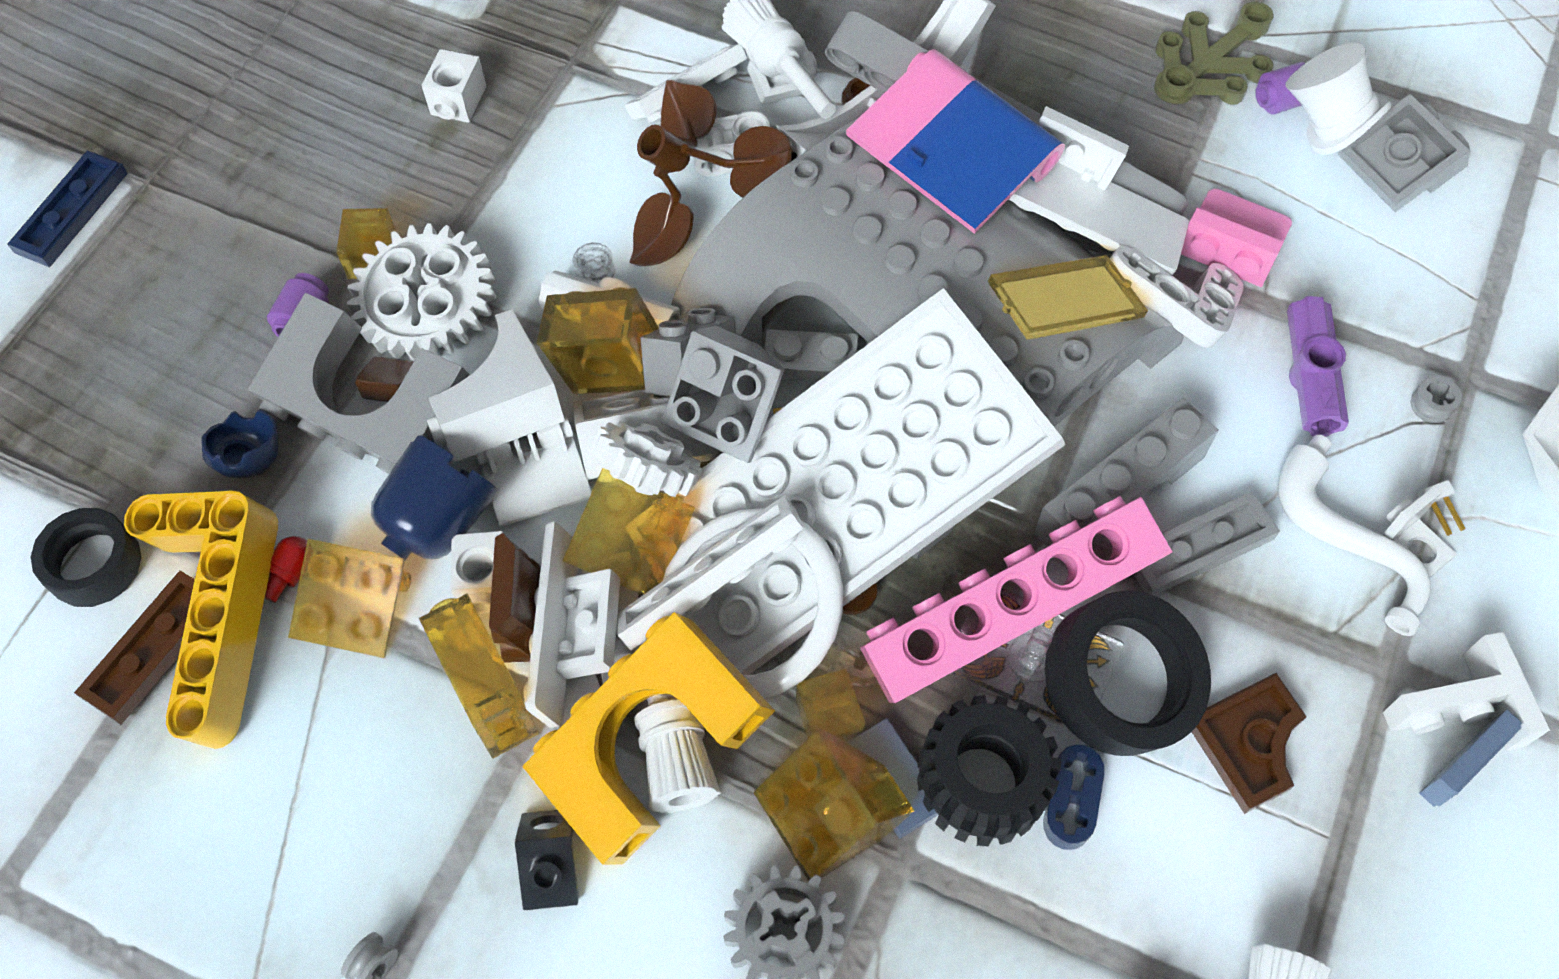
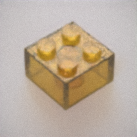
(596, 339)

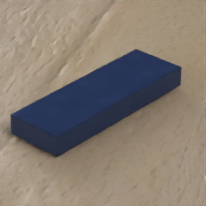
(67, 208)

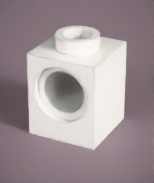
(454, 85)
(469, 556)

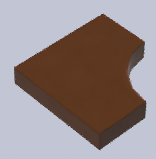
(1248, 740)

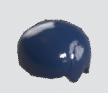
(241, 445)

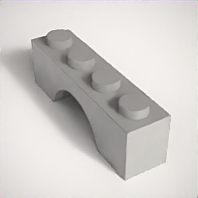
(1151, 457)

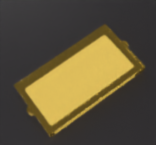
(1066, 296)

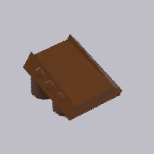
(512, 599)

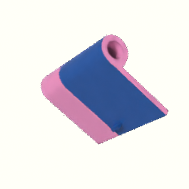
(955, 139)

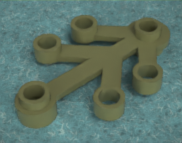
(1180, 82)

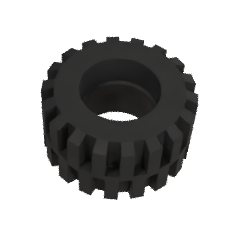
(1011, 737)

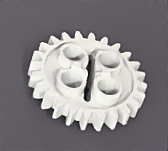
(386, 290)

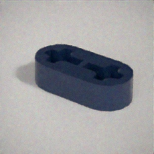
(1086, 799)

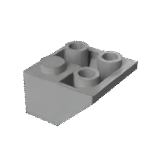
(723, 391)

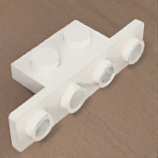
(571, 627)

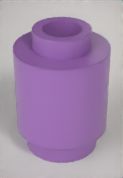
(1272, 90)
(291, 296)

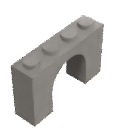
(300, 379)

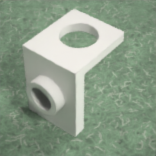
(1408, 527)

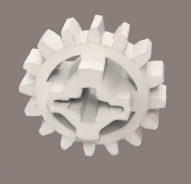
(646, 459)

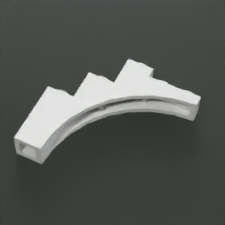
(949, 32)

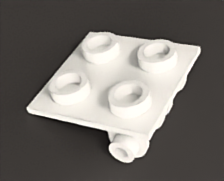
(535, 474)

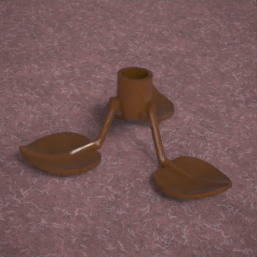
(689, 115)

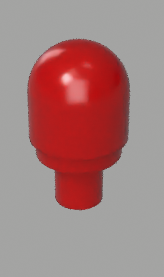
(285, 566)

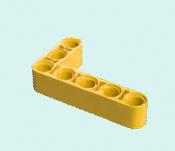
(225, 602)

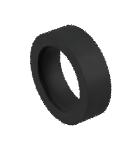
(1182, 657)

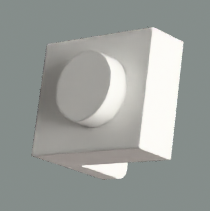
(780, 87)

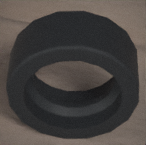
(66, 532)

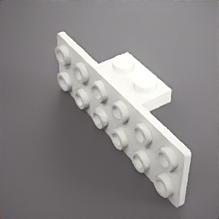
(1084, 200)

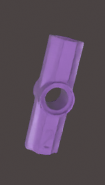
(1317, 366)

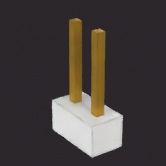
(1447, 490)

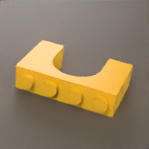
(579, 762)

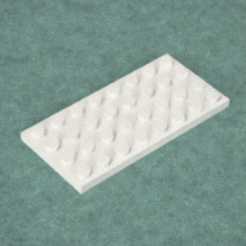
(876, 465)

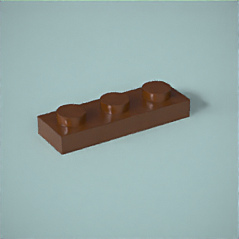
(140, 654)

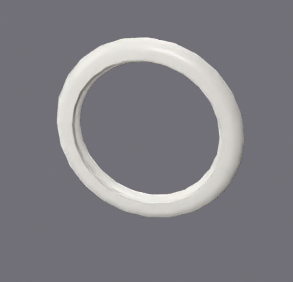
(829, 588)

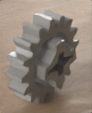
(772, 908)

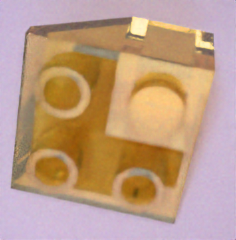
(831, 803)

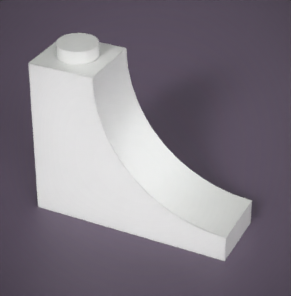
(499, 400)

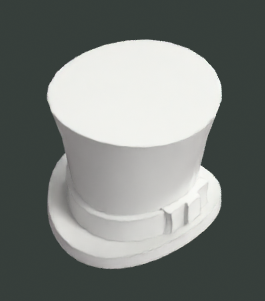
(1337, 97)

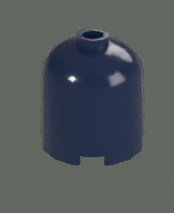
(428, 501)

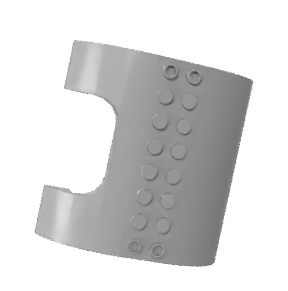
(879, 248)

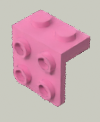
(1236, 235)

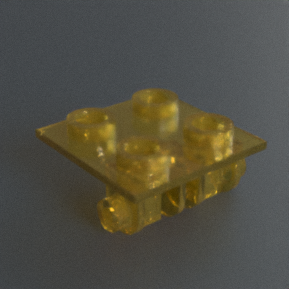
(628, 533)
(347, 597)

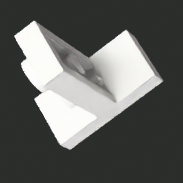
(1495, 688)

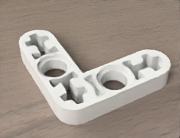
(1196, 313)

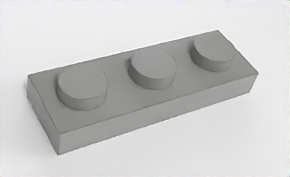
(1209, 542)

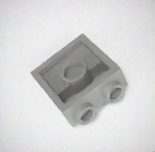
(1407, 153)

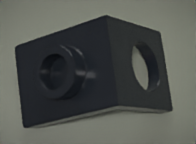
(546, 862)

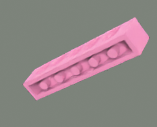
(1134, 543)

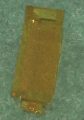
(478, 675)

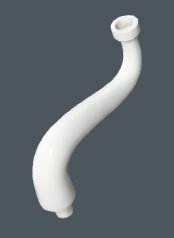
(1299, 501)

